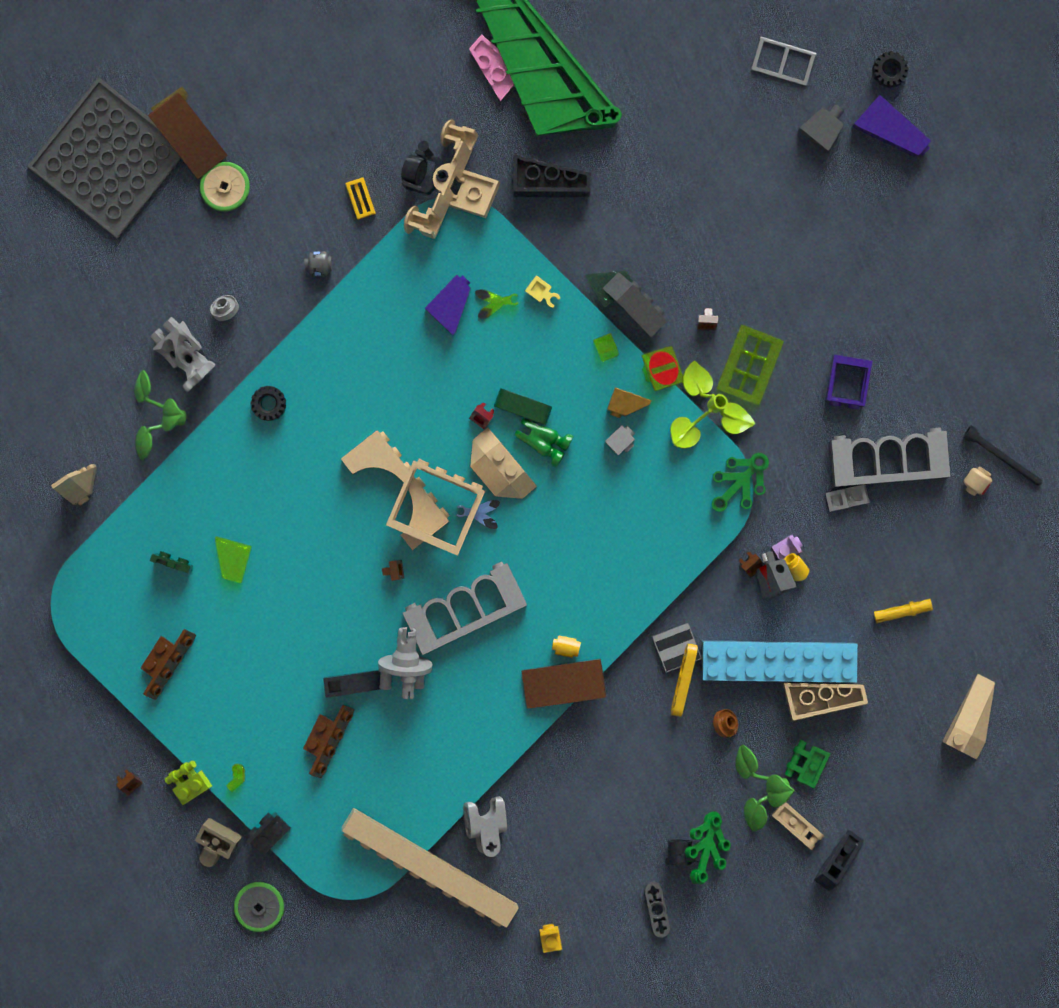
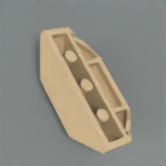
(498, 467)

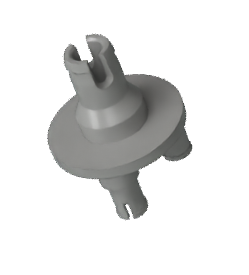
(404, 663)

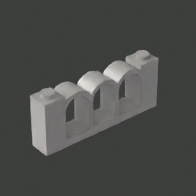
(936, 452)
(508, 588)

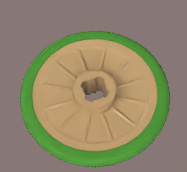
(237, 188)

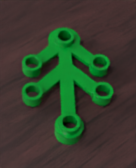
(742, 479)
(712, 825)

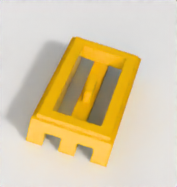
(365, 214)

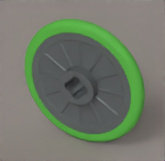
(270, 900)

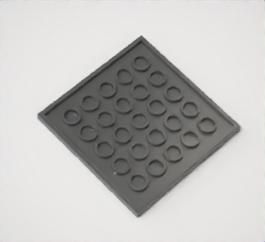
(106, 158)

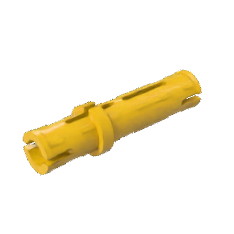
(902, 611)

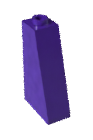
(891, 127)

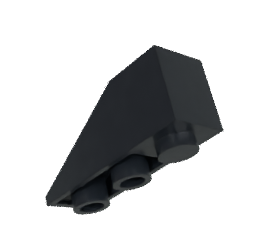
(351, 683)

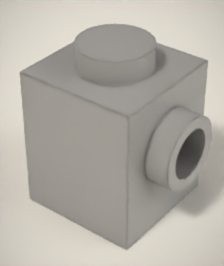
(621, 440)

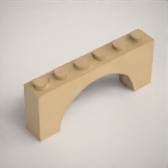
(377, 453)

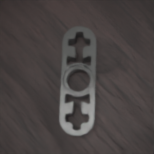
(665, 922)

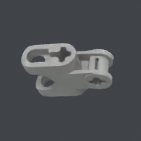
(486, 827)

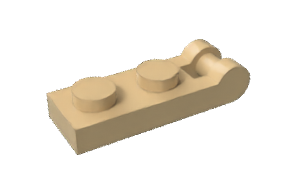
(797, 825)

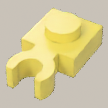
(540, 289)

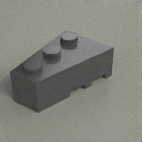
(636, 304)

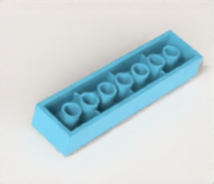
(779, 661)

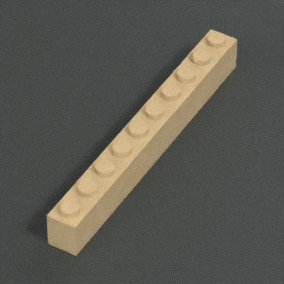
(429, 867)

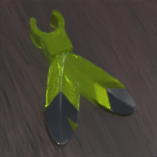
(495, 300)

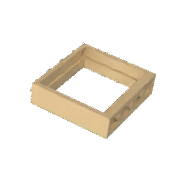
(440, 473)

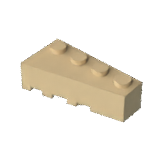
(813, 700)

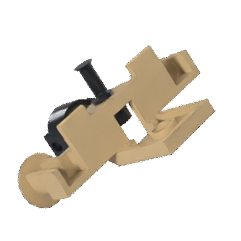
(475, 191)

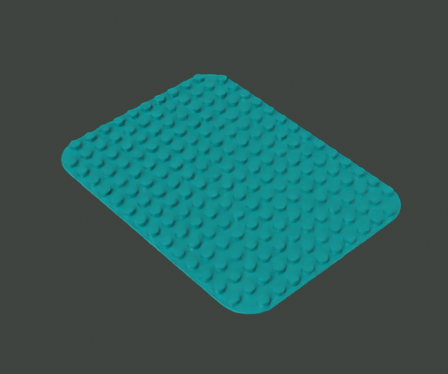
(590, 548)

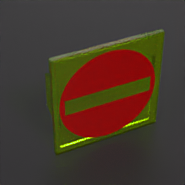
(662, 368)

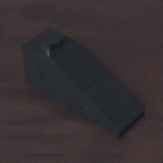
(839, 861)

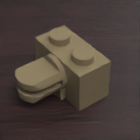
(216, 841)

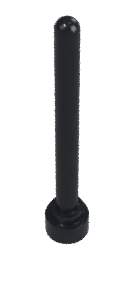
(972, 435)

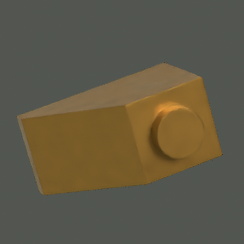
(625, 403)

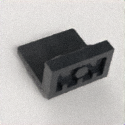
(268, 834)

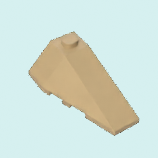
(77, 485)
(971, 722)

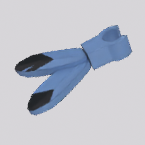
(480, 516)

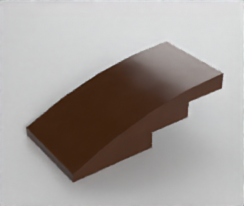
(187, 135)
(563, 683)

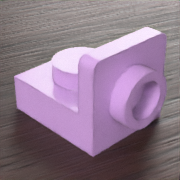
(787, 546)

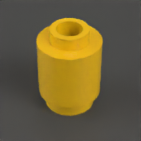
(797, 567)
(566, 646)

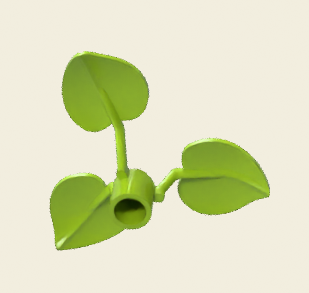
(699, 381)

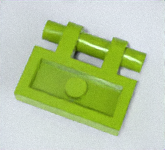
(191, 787)

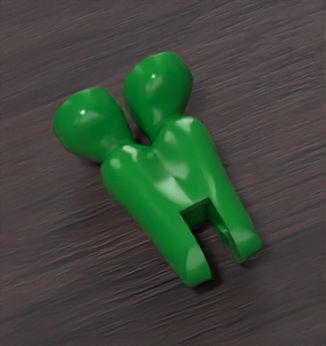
(542, 438)

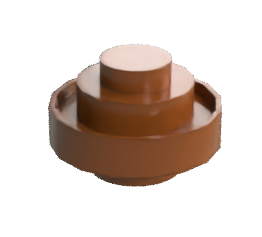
(725, 723)

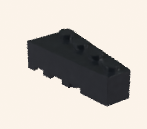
(544, 179)

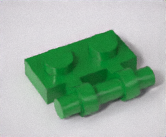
(812, 767)

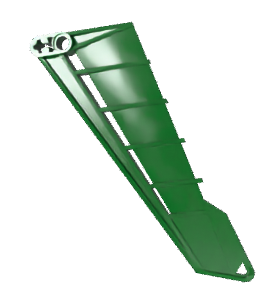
(538, 84)

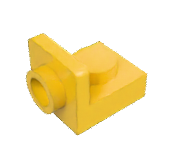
(550, 938)

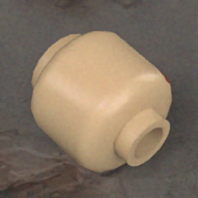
(978, 481)

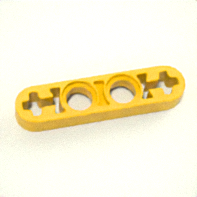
(684, 680)

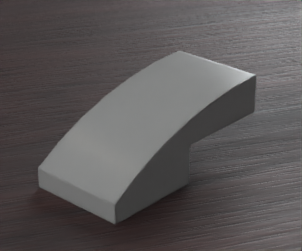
(847, 497)

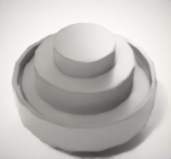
(224, 308)

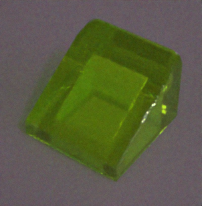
(606, 347)

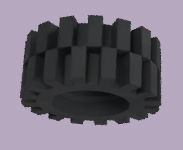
(886, 80)
(256, 403)

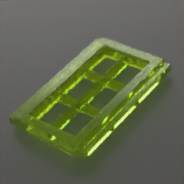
(769, 363)

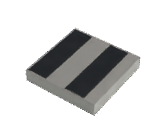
(672, 645)

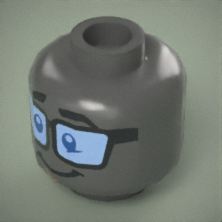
(318, 263)

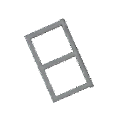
(779, 74)

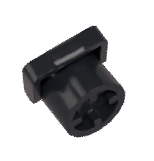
(676, 852)

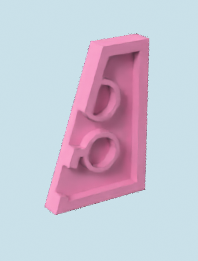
(492, 66)

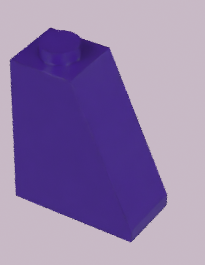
(450, 303)

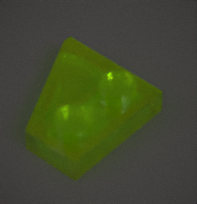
(232, 558)

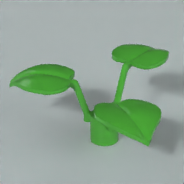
(171, 415)
(777, 789)

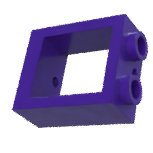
(854, 362)

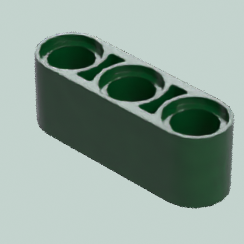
(523, 406)

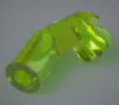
(238, 777)

